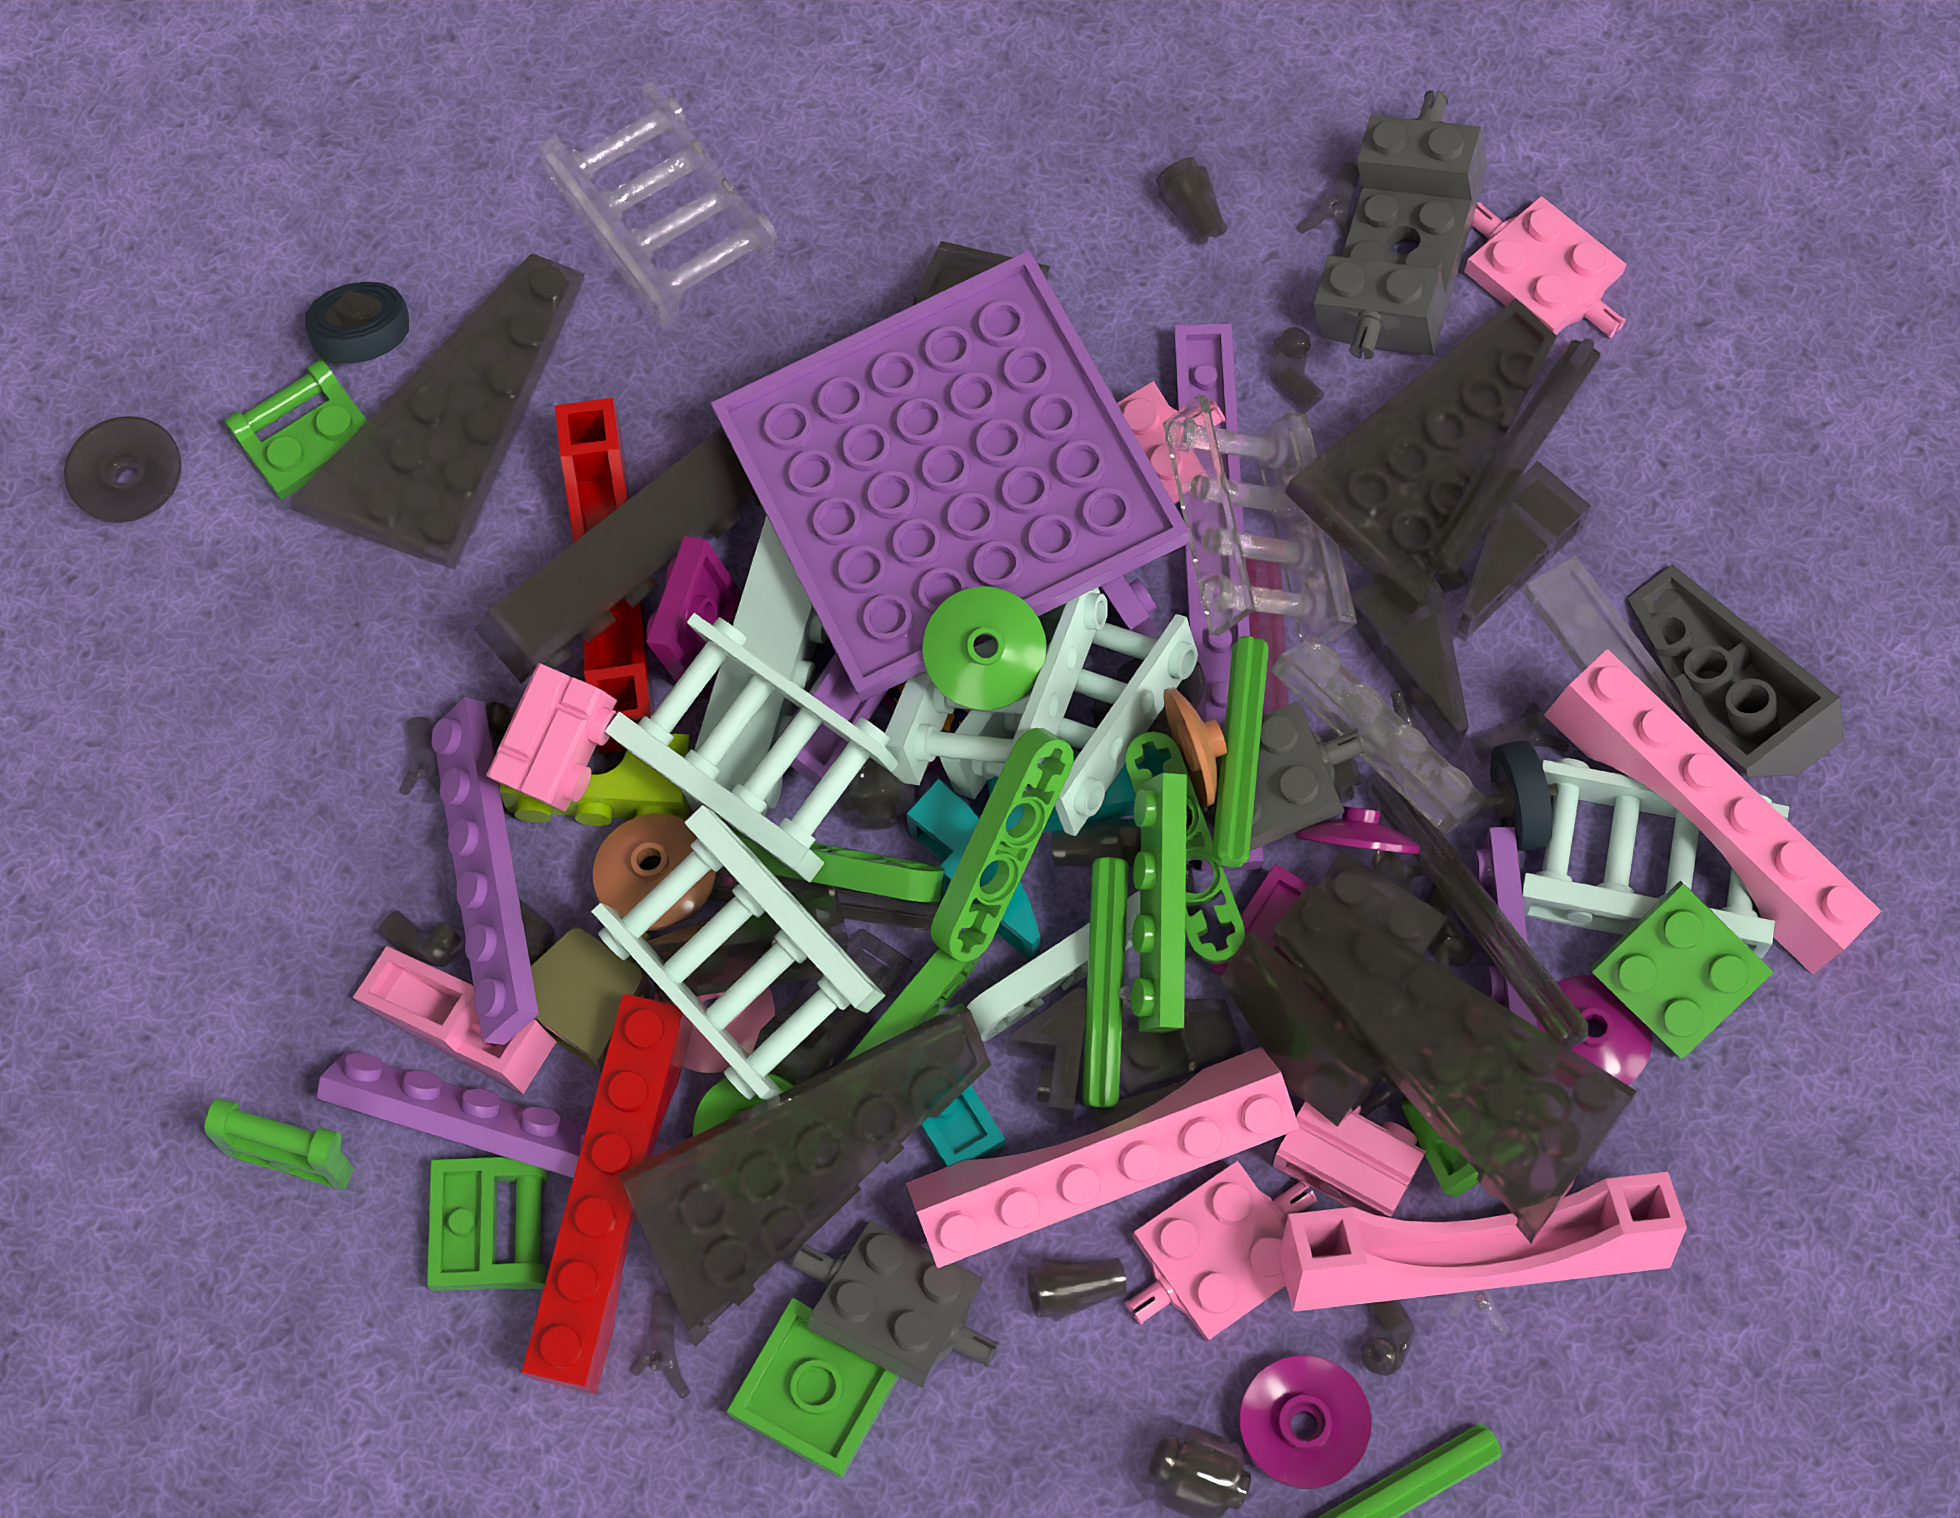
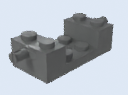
(1417, 186)

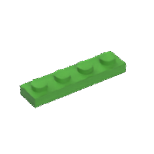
(1160, 926)

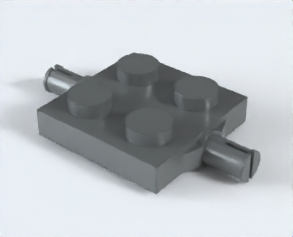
(1292, 776)
(895, 1304)

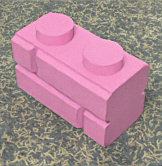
(553, 738)
(1351, 1163)

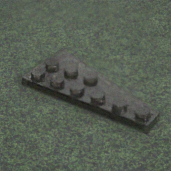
(439, 441)
(1414, 459)
(1474, 1070)
(776, 1173)

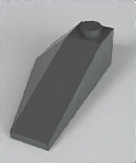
(1735, 683)

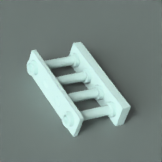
(923, 709)
(1104, 748)
(745, 804)
(1613, 904)
(797, 940)

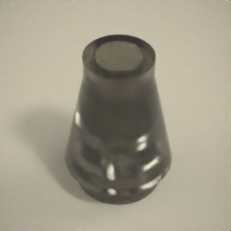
(1191, 198)
(1097, 839)
(1072, 1285)

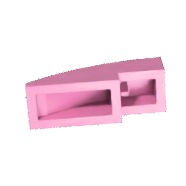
(444, 1015)

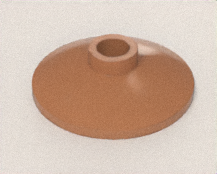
(1197, 742)
(622, 882)

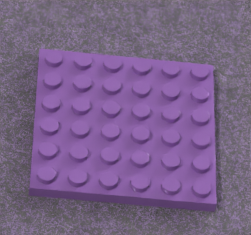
(947, 461)

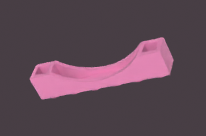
(1631, 729)
(1009, 1196)
(1371, 1258)

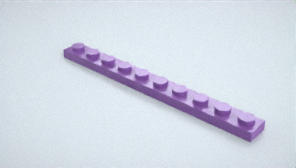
(1207, 368)

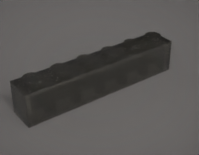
(617, 559)

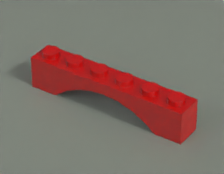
(595, 488)
(594, 1235)

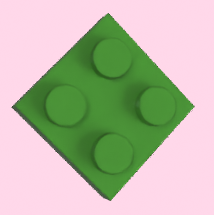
(1681, 970)
(812, 1394)

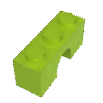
(622, 793)

